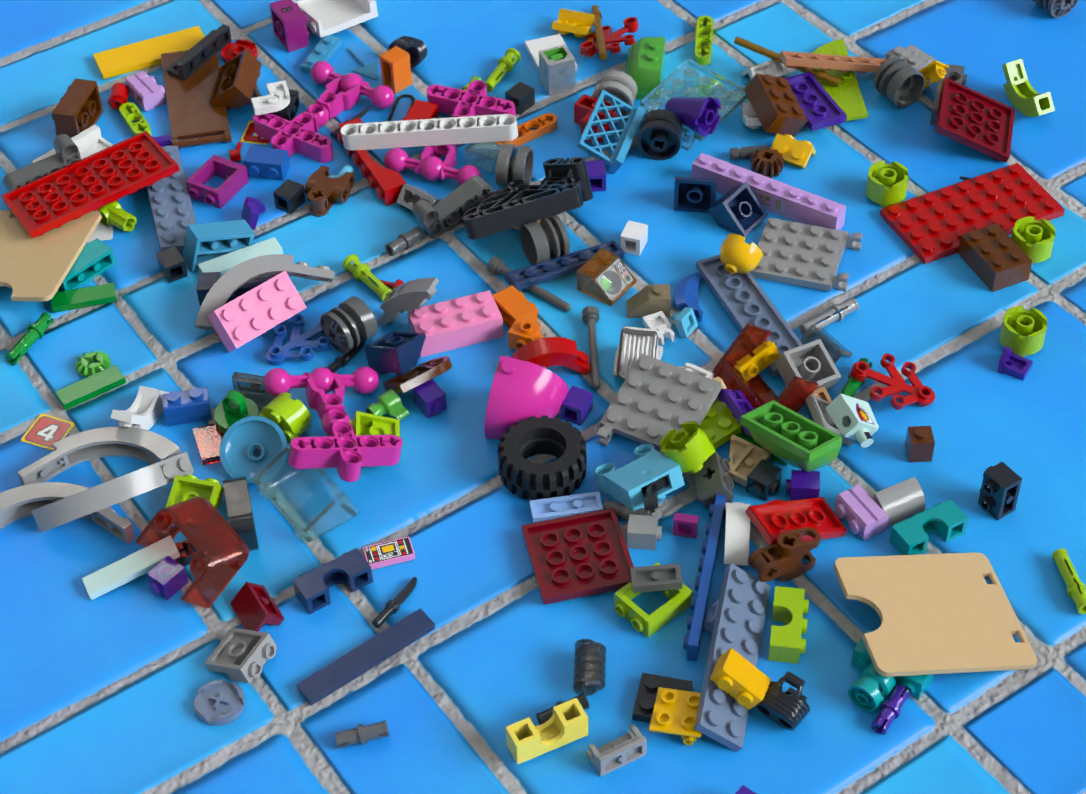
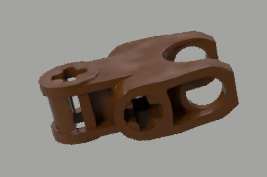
(325, 191)
(784, 558)

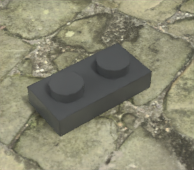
(656, 578)

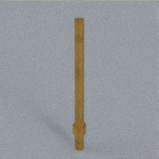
(599, 32)
(820, 75)

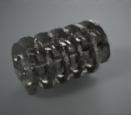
(589, 667)

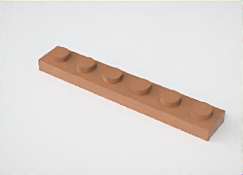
(828, 62)

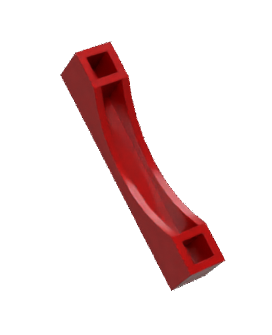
(384, 181)

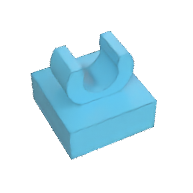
(684, 322)

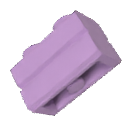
(145, 90)
(861, 512)

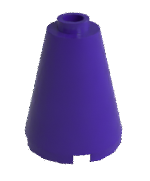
(696, 113)

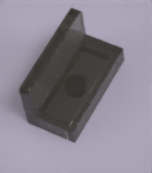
(831, 344)
(252, 387)

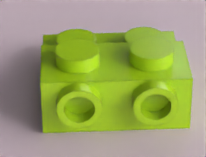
(372, 424)
(190, 486)

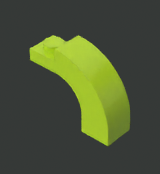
(1021, 92)

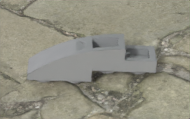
(407, 298)

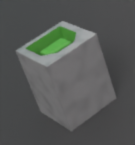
(557, 70)

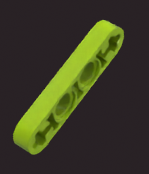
(703, 40)

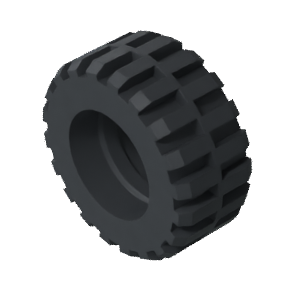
(542, 437)

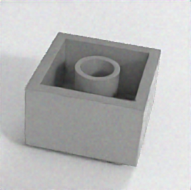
(808, 362)

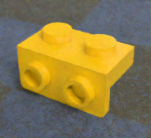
(574, 22)
(794, 151)

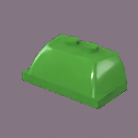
(646, 64)
(792, 436)

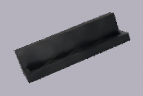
(200, 53)

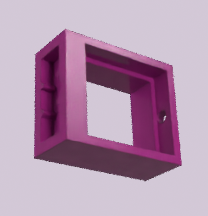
(233, 172)

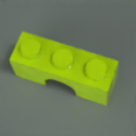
(786, 640)

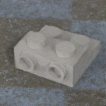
(912, 55)
(242, 654)

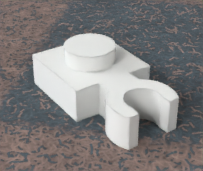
(660, 323)

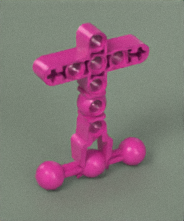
(459, 104)
(301, 133)
(340, 446)

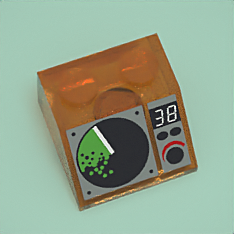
(604, 277)

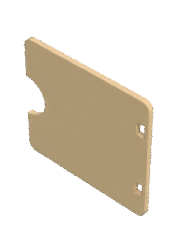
(40, 264)
(936, 614)

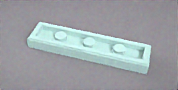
(226, 262)
(129, 567)

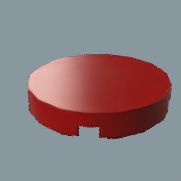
(234, 49)

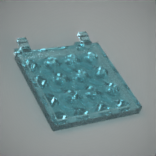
(695, 81)

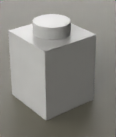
(643, 532)

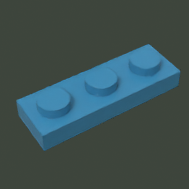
(322, 52)

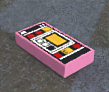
(389, 553)

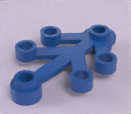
(279, 353)

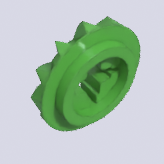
(86, 370)

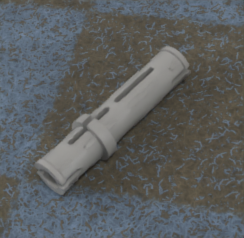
(847, 307)

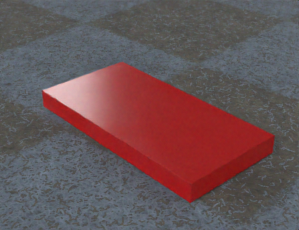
(781, 517)

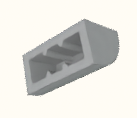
(411, 194)
(901, 500)

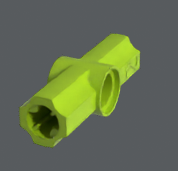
(115, 215)

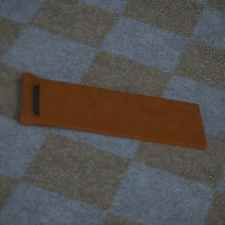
(189, 105)

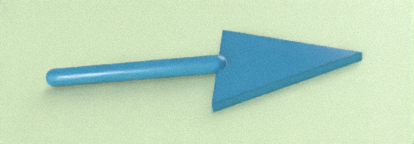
(366, 70)

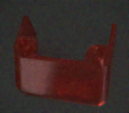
(756, 389)
(217, 546)

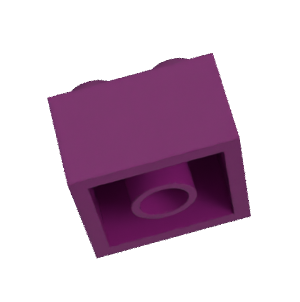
(289, 24)

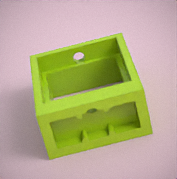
(649, 624)

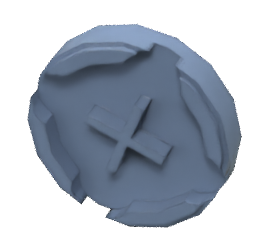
(219, 702)

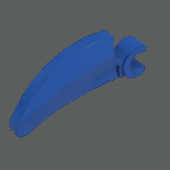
(687, 294)

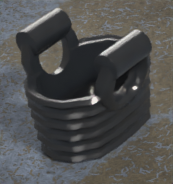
(415, 47)
(786, 707)

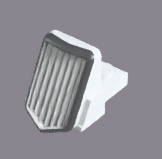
(633, 343)

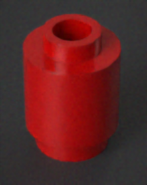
(118, 95)

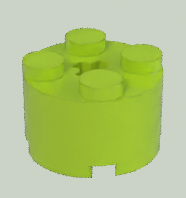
(887, 183)
(1034, 238)
(1023, 330)
(288, 415)
(687, 446)

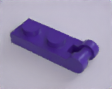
(737, 404)

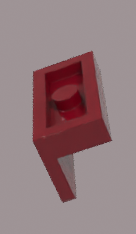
(255, 607)

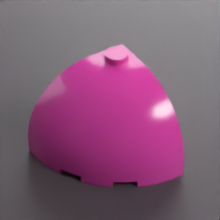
(520, 392)

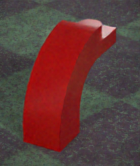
(554, 352)

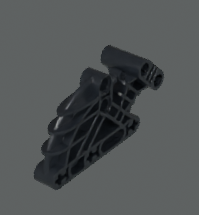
(560, 191)

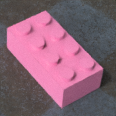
(256, 311)
(457, 323)

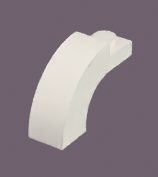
(143, 411)
(736, 534)

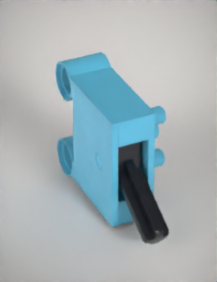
(642, 480)

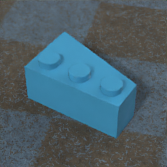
(213, 240)

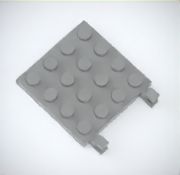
(804, 254)
(655, 401)

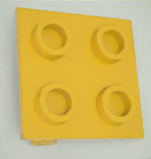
(676, 714)

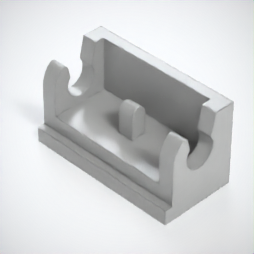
(618, 752)

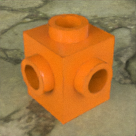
(523, 333)

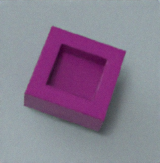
(685, 525)

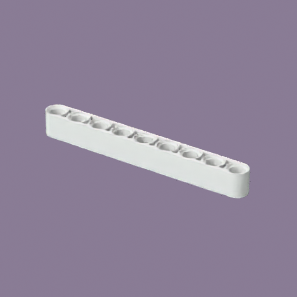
(429, 132)

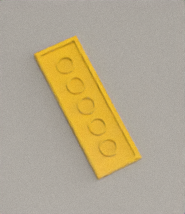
(145, 53)

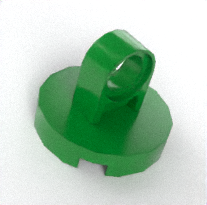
(233, 408)

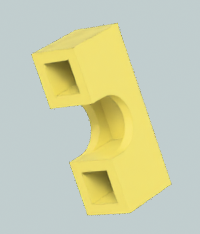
(565, 726)

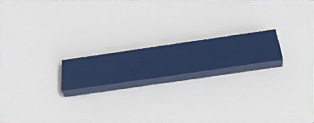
(557, 267)
(365, 657)

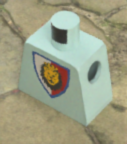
(853, 419)

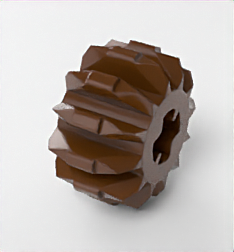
(767, 162)

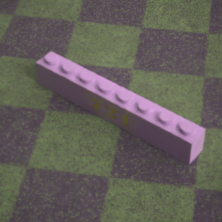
(772, 194)

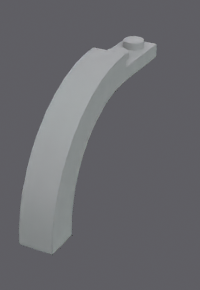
(250, 270)
(99, 443)
(112, 492)
(21, 500)

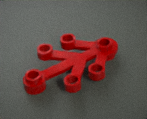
(613, 40)
(919, 393)

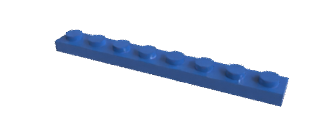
(703, 583)

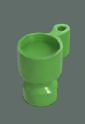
(388, 404)

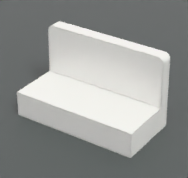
(770, 68)

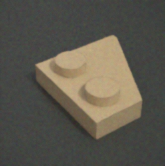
(744, 458)

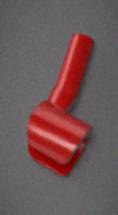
(235, 154)
(391, 284)

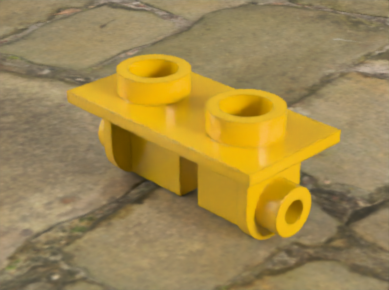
(933, 72)
(764, 356)

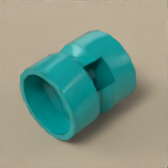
(870, 689)

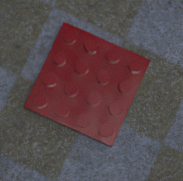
(975, 120)
(578, 555)

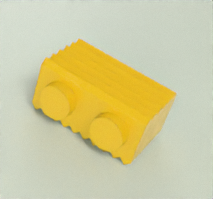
(740, 679)

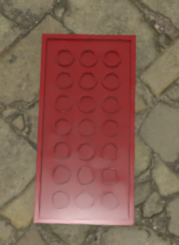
(89, 184)
(936, 220)

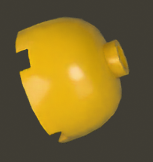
(738, 255)

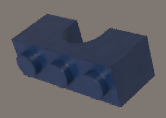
(348, 569)

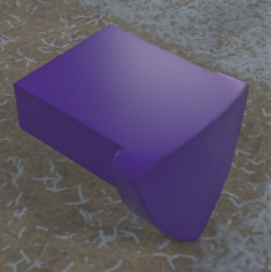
(251, 210)
(1013, 364)

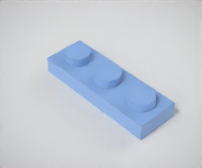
(564, 506)

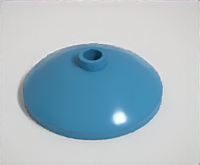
(244, 440)

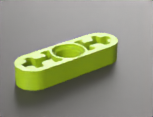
(135, 115)

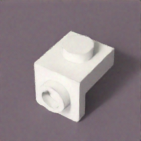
(749, 116)

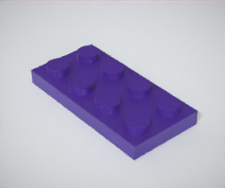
(816, 102)

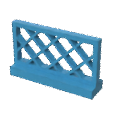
(626, 136)

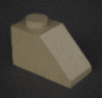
(650, 300)

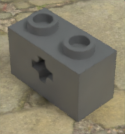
(714, 480)

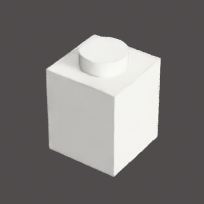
(634, 238)

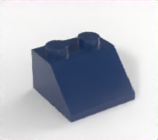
(694, 194)
(738, 210)
(395, 352)

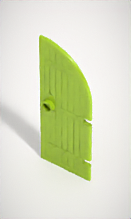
(847, 93)

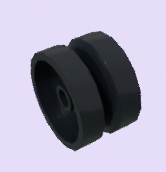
(660, 134)

